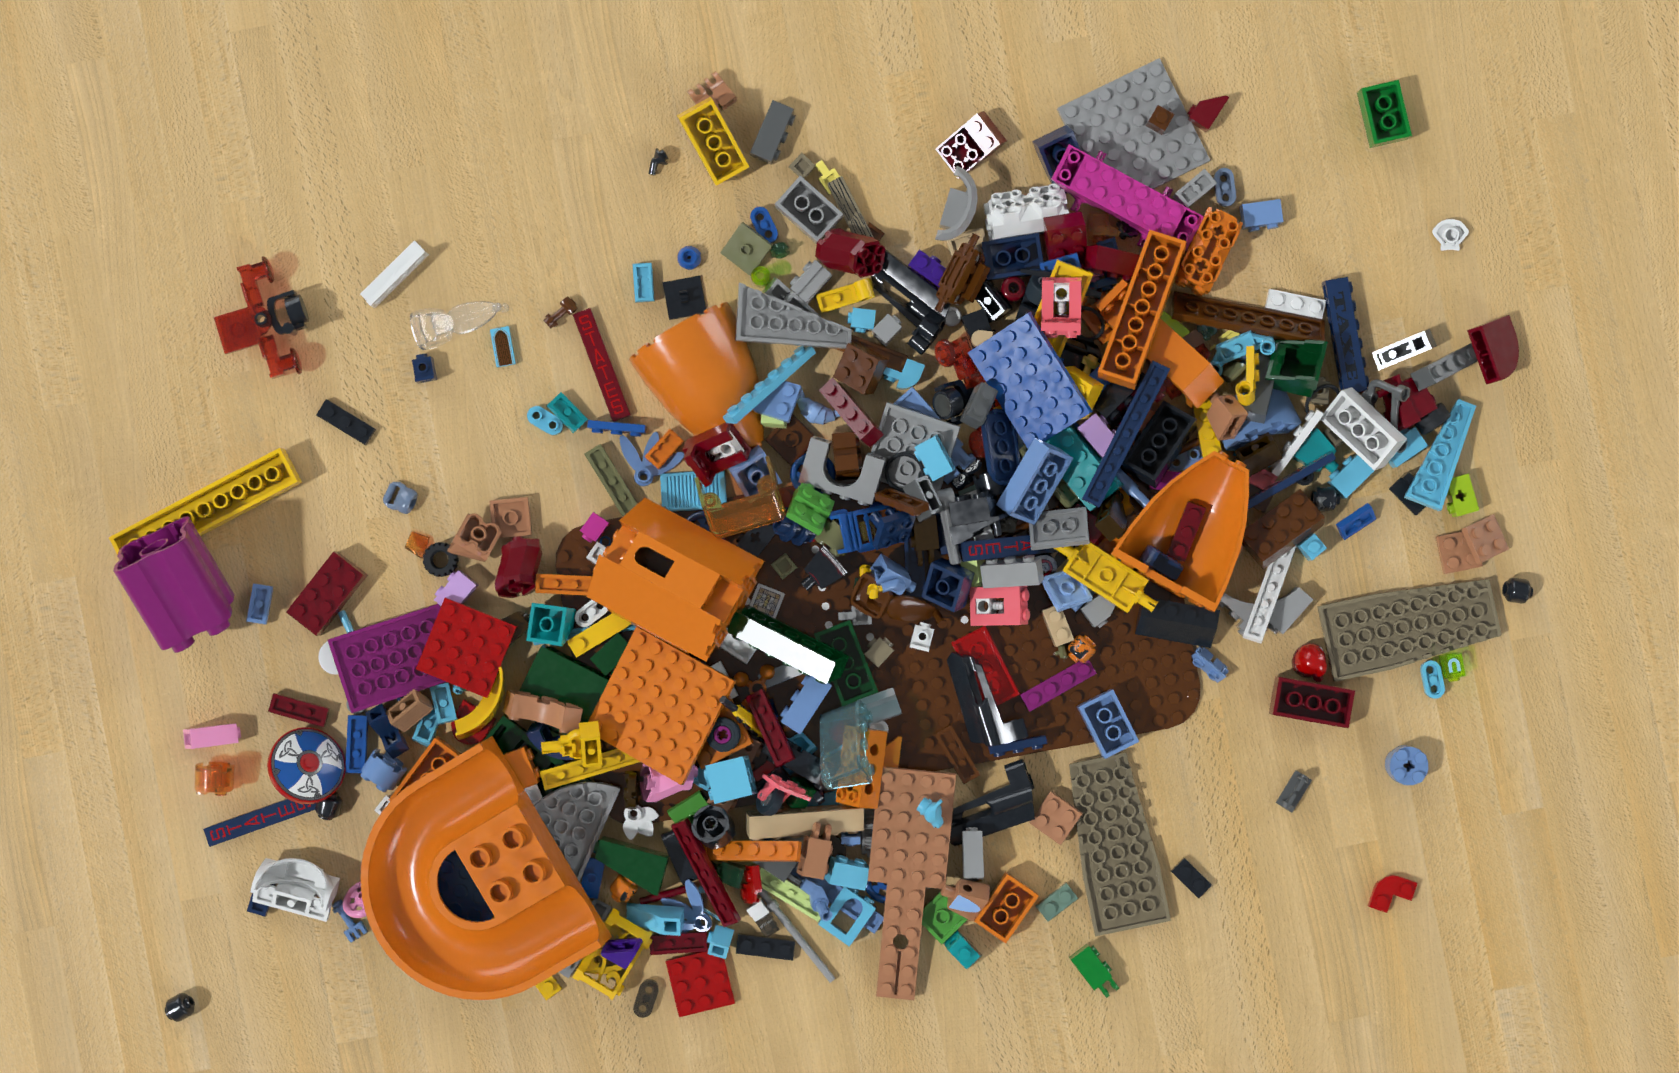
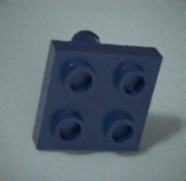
(892, 528)

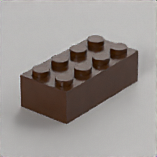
(1282, 528)

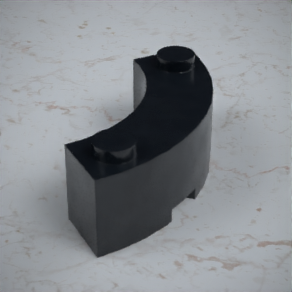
(804, 764)

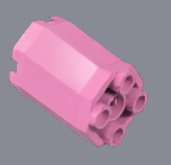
(657, 786)

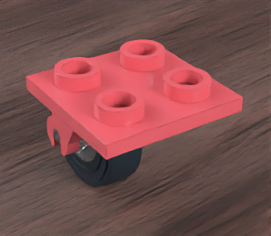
(775, 792)

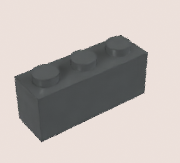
(773, 132)

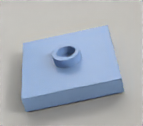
(1065, 591)

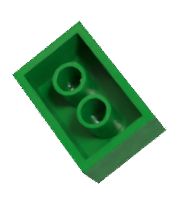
(1384, 114)

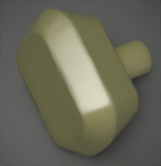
(1062, 651)

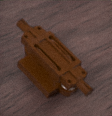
(962, 276)

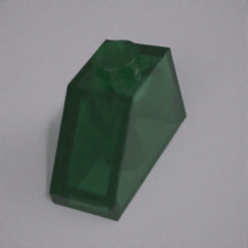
(731, 873)

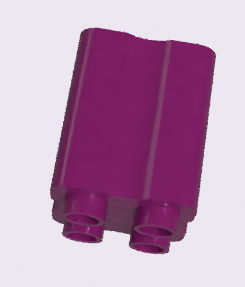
(175, 585)

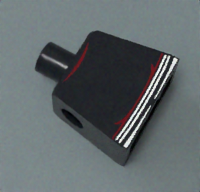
(823, 570)

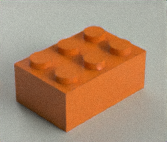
(1006, 907)

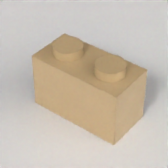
(1057, 626)

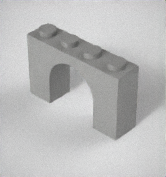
(815, 473)

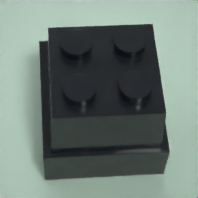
(974, 514)

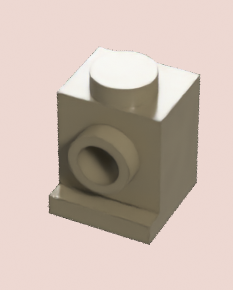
(1321, 399)

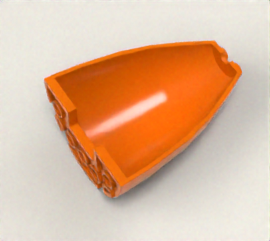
(702, 372)
(1218, 541)

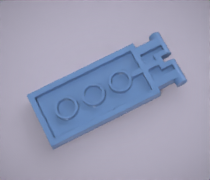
(914, 401)

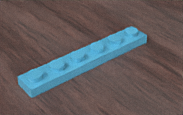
(764, 388)

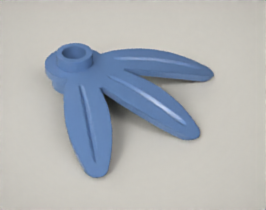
(645, 467)
(692, 915)

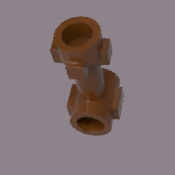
(568, 306)

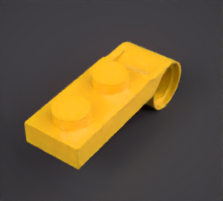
(845, 296)
(1252, 377)

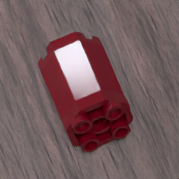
(850, 252)
(518, 567)

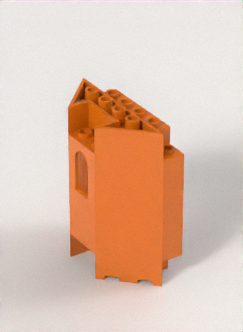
(696, 595)

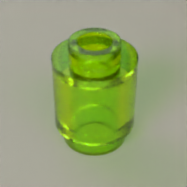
(760, 282)

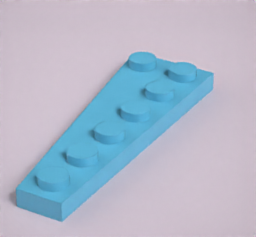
(1437, 469)

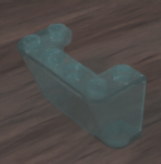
(845, 746)

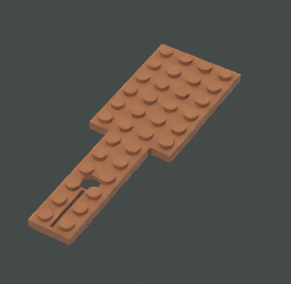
(908, 858)

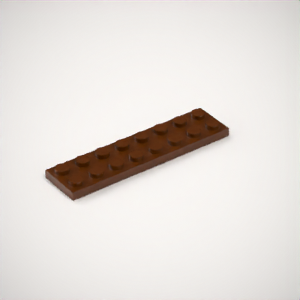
(1244, 318)

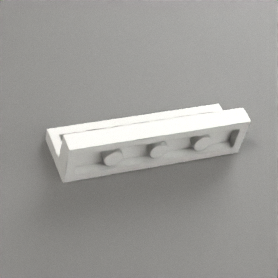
(394, 274)

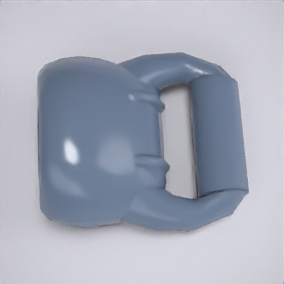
(404, 500)

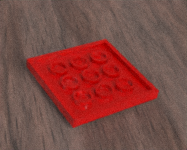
(466, 647)

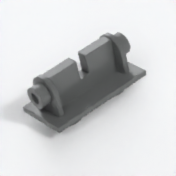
(1293, 791)

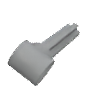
(947, 496)

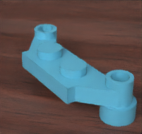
(1236, 347)

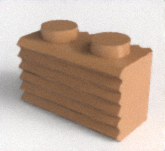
(409, 710)

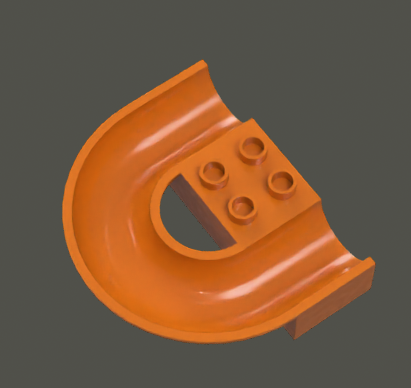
(514, 861)

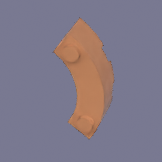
(543, 710)

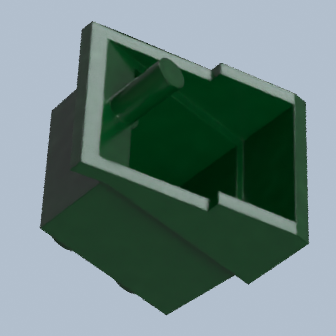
(1296, 365)

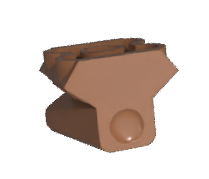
(475, 538)

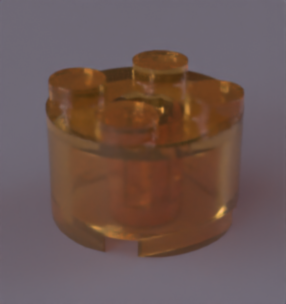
(215, 777)

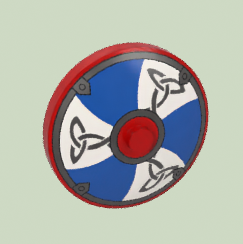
(306, 765)

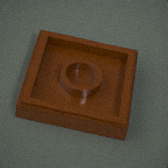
(790, 441)

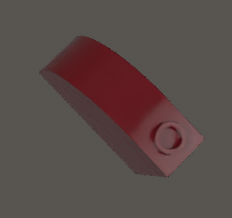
(1495, 348)

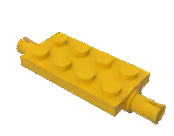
(1106, 576)

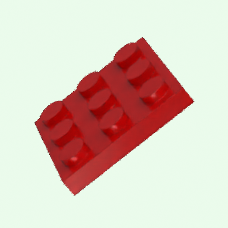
(699, 983)

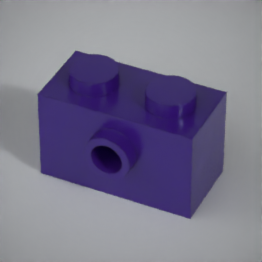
(927, 267)

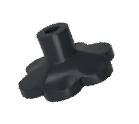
(1126, 230)

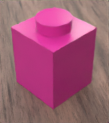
(594, 528)

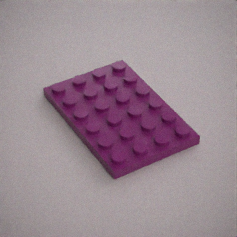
(382, 659)

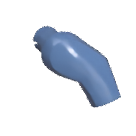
(818, 898)

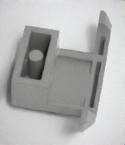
(958, 208)

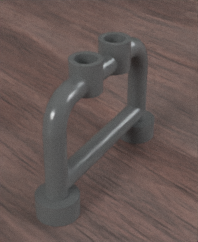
(1399, 393)

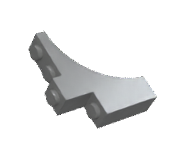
(1284, 614)

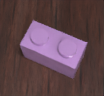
(1097, 433)
(457, 589)

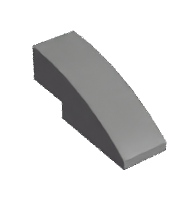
(782, 292)

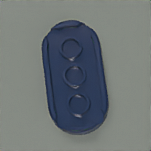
(1000, 446)

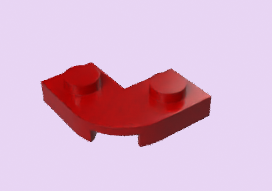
(753, 886)
(1389, 886)

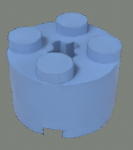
(1406, 754)
(383, 770)

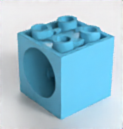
(730, 779)

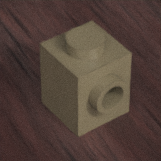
(879, 650)

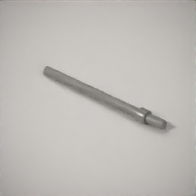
(773, 906)

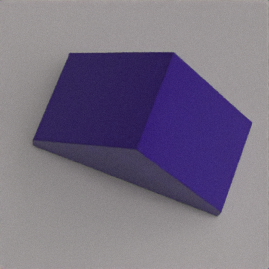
(621, 951)

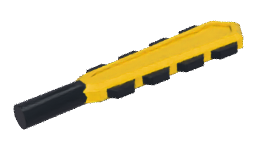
(743, 716)

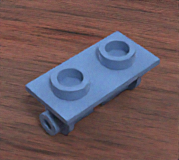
(1215, 671)

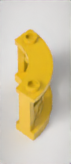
(614, 924)

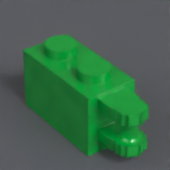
(1093, 969)

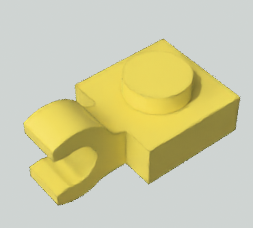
(827, 176)

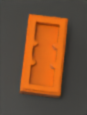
(664, 449)

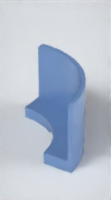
(1279, 419)

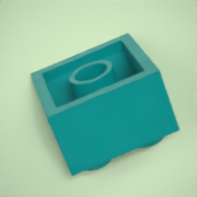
(550, 624)

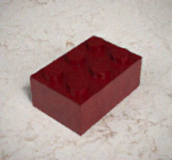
(1065, 236)

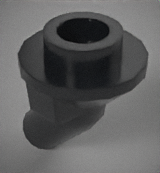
(659, 158)

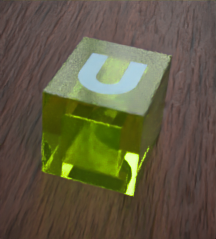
(1452, 666)

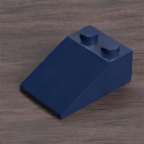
(1052, 147)
(1012, 254)

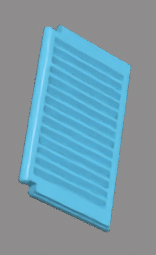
(681, 493)

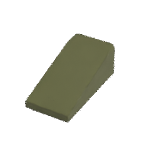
(1232, 370)

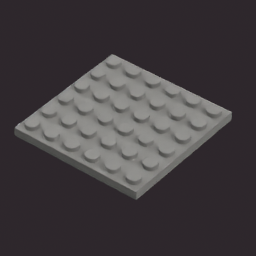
(1116, 120)

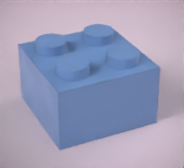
(750, 471)

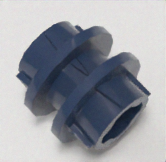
(790, 530)

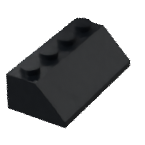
(1178, 623)

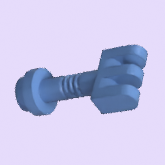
(352, 927)

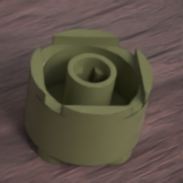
(831, 536)

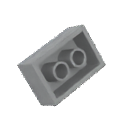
(808, 209)

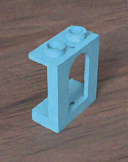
(868, 909)

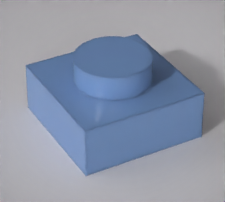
(851, 839)

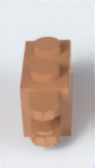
(815, 853)

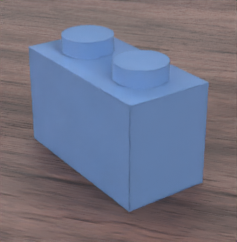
(1261, 215)

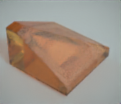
(417, 544)

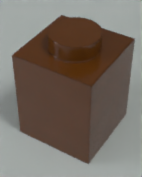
(1160, 120)

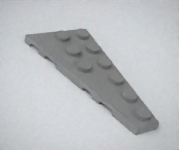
(779, 322)

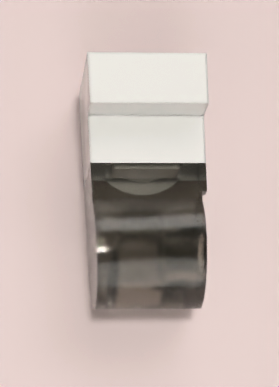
(763, 918)

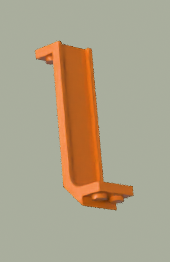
(1187, 367)

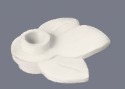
(640, 823)

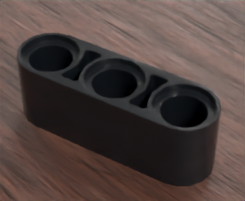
(678, 857)

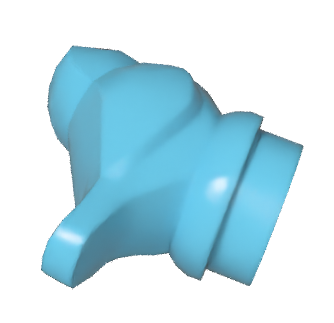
(931, 811)

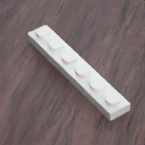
(1267, 597)

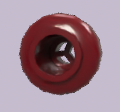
(1018, 285)

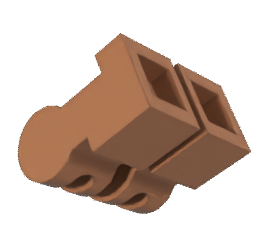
(721, 93)

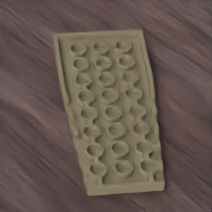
(1405, 626)
(1116, 848)

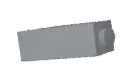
(972, 854)

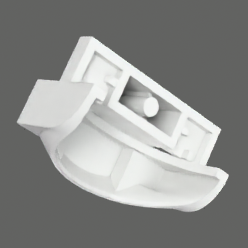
(297, 887)

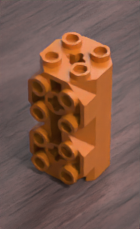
(1208, 251)

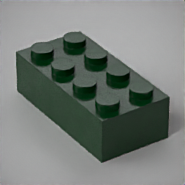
(856, 678)

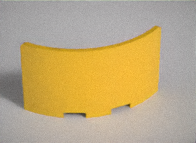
(484, 711)

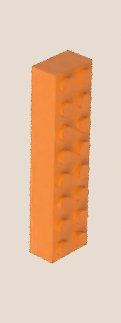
(1142, 309)

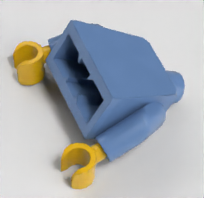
(889, 576)

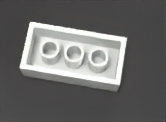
(1363, 428)

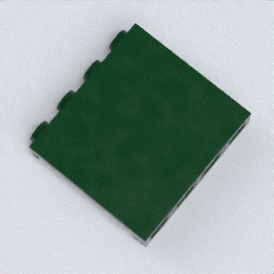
(565, 679)

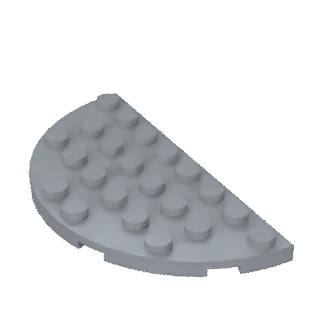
(576, 818)

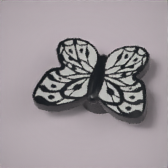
(965, 476)

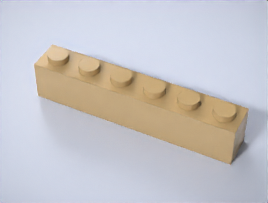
(800, 821)

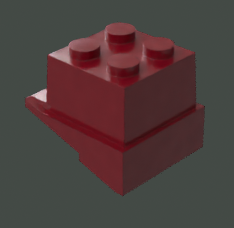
(1411, 410)

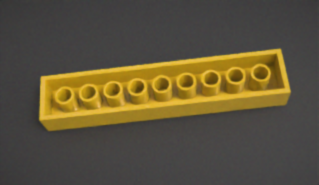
(221, 499)

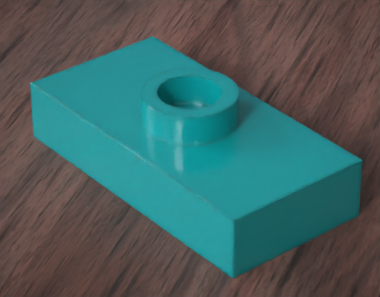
(567, 412)

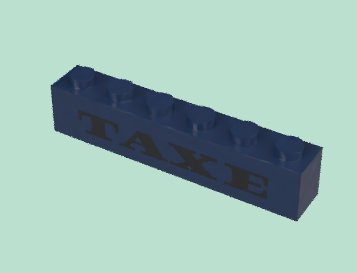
(1344, 334)

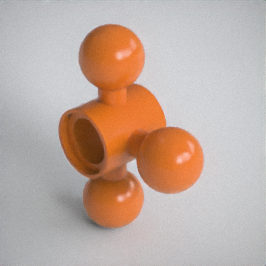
(742, 679)

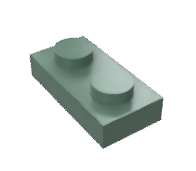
(1056, 902)

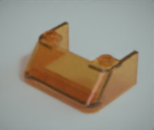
(746, 512)

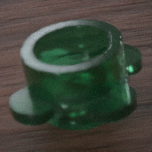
(779, 250)

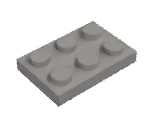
(1060, 529)

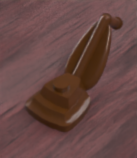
(898, 607)

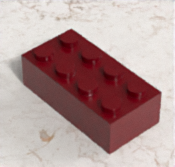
(326, 593)
(1311, 702)

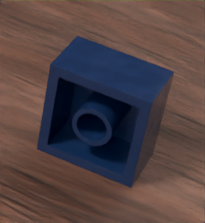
(948, 585)

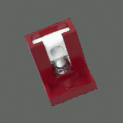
(715, 451)

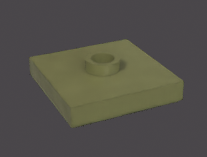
(746, 248)

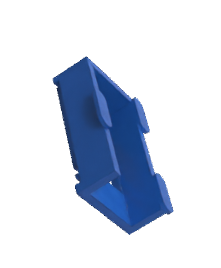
(850, 528)

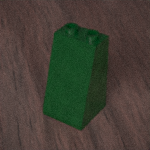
(637, 863)

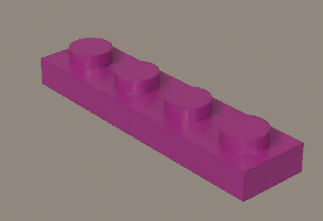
(1057, 684)

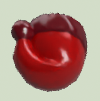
(1310, 661)

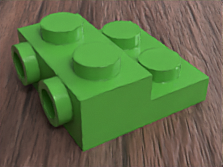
(810, 508)

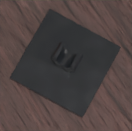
(684, 297)

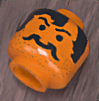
(1081, 649)
(623, 889)

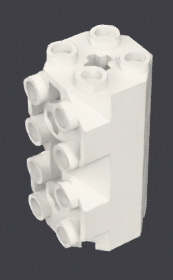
(1018, 215)

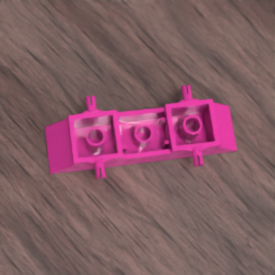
(1123, 197)

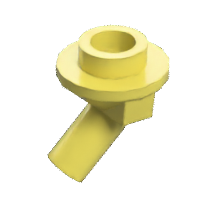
(1090, 362)

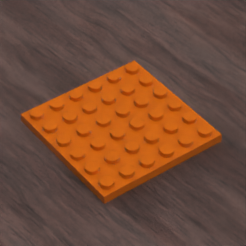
(660, 705)

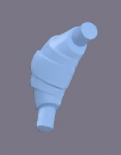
(815, 411)

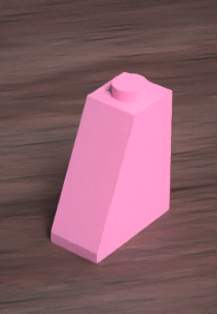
(211, 736)

